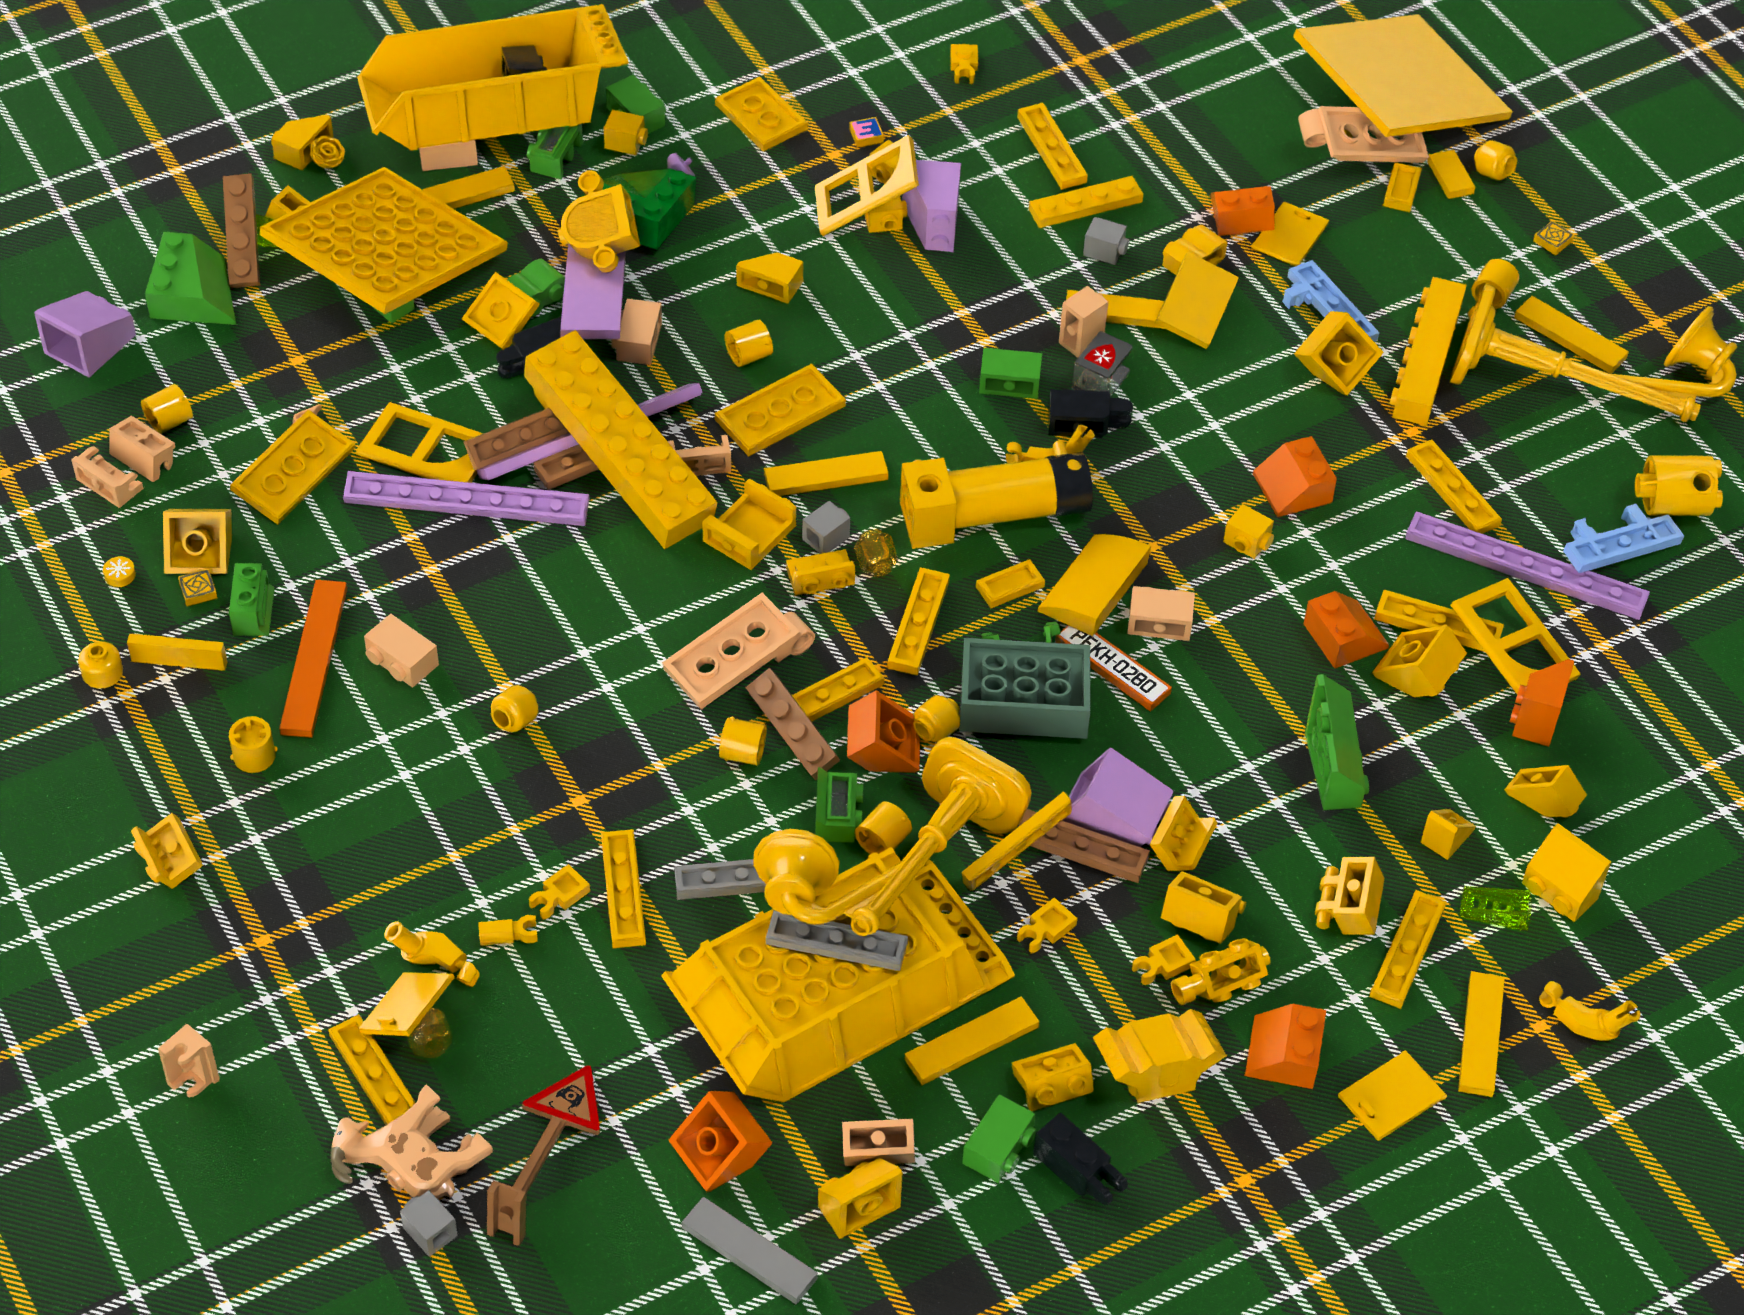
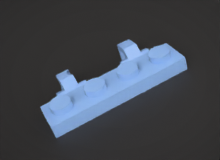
(1315, 287)
(1638, 538)

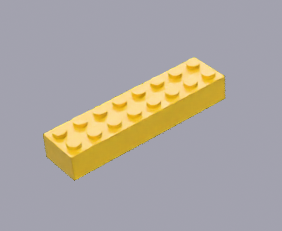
(619, 439)

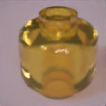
(876, 552)
(431, 1035)

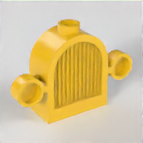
(600, 222)

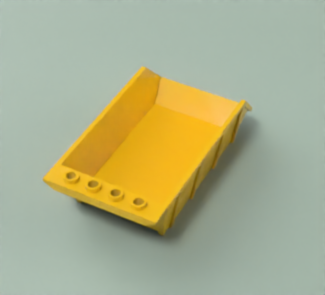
(451, 85)
(801, 1017)

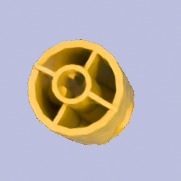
(1669, 485)

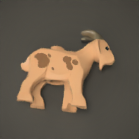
(407, 1151)

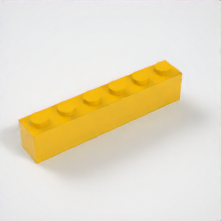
(1429, 351)

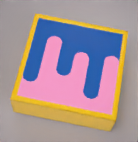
(866, 132)

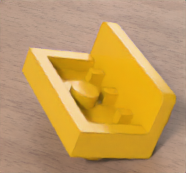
(1182, 836)
(167, 851)

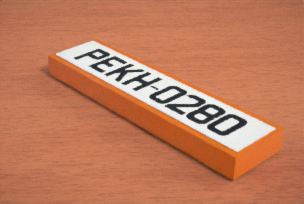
(1119, 668)

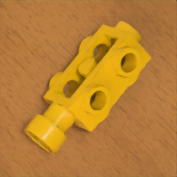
(1225, 974)

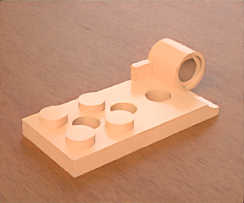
(1328, 126)
(782, 636)

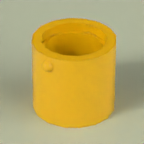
(1500, 275)
(748, 343)
(167, 409)
(742, 741)
(252, 744)
(883, 828)

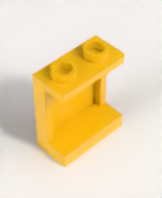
(751, 525)

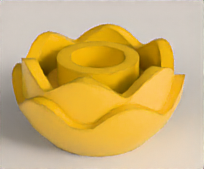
(327, 152)

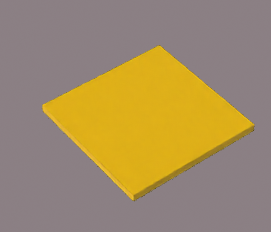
(1402, 75)
(383, 239)

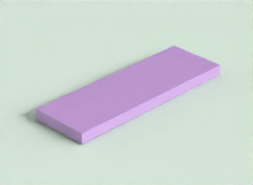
(592, 298)

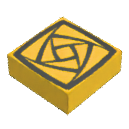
(1553, 238)
(197, 587)

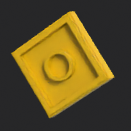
(500, 311)

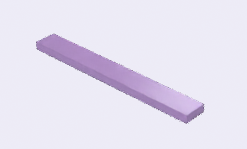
(567, 441)
(466, 498)
(1527, 565)

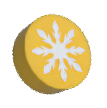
(119, 571)

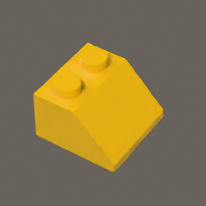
(1339, 352)
(197, 540)
(1421, 661)
(1566, 873)
(861, 1196)

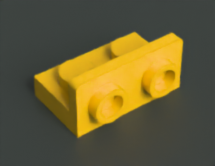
(820, 572)
(1054, 1076)

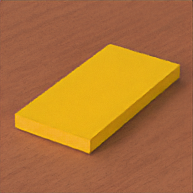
(780, 409)
(292, 467)

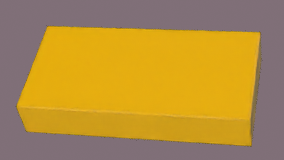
(1451, 174)
(1402, 187)
(1010, 583)

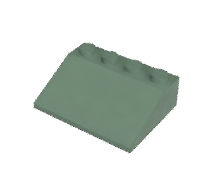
(1025, 688)

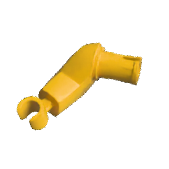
(1074, 445)
(430, 949)
(1587, 1022)

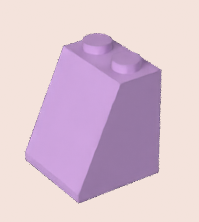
(934, 204)
(84, 331)
(1118, 800)

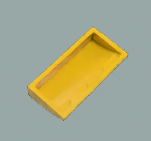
(1096, 582)

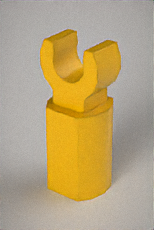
(507, 931)

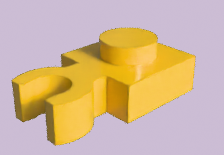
(964, 61)
(561, 888)
(1048, 922)
(1167, 958)

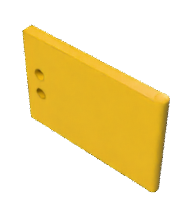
(1292, 235)
(406, 1003)
(1392, 1095)

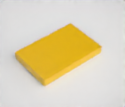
(761, 113)
(1197, 300)

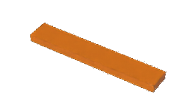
(313, 659)

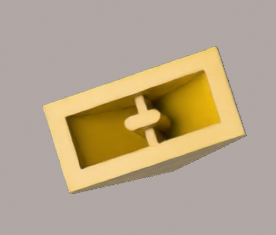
(1446, 832)

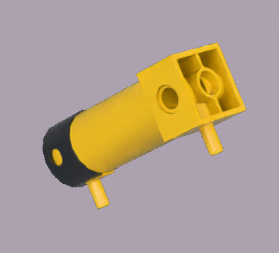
(944, 500)

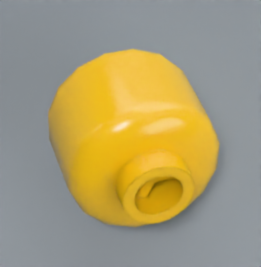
(1495, 160)
(100, 664)
(514, 708)
(936, 718)

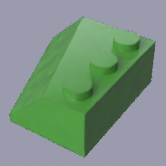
(189, 282)
(1335, 746)

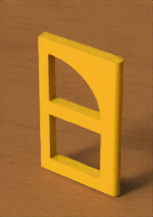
(902, 180)
(456, 470)
(1512, 671)

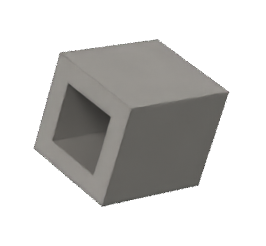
(1105, 241)
(826, 528)
(428, 1223)

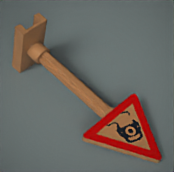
(565, 1103)

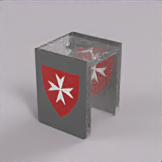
(1100, 364)

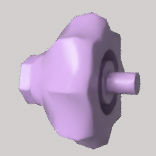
(675, 162)

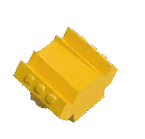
(1160, 1053)

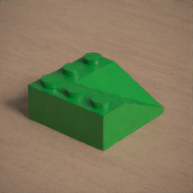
(658, 201)

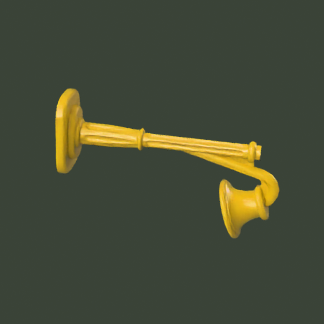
(1697, 346)
(955, 775)

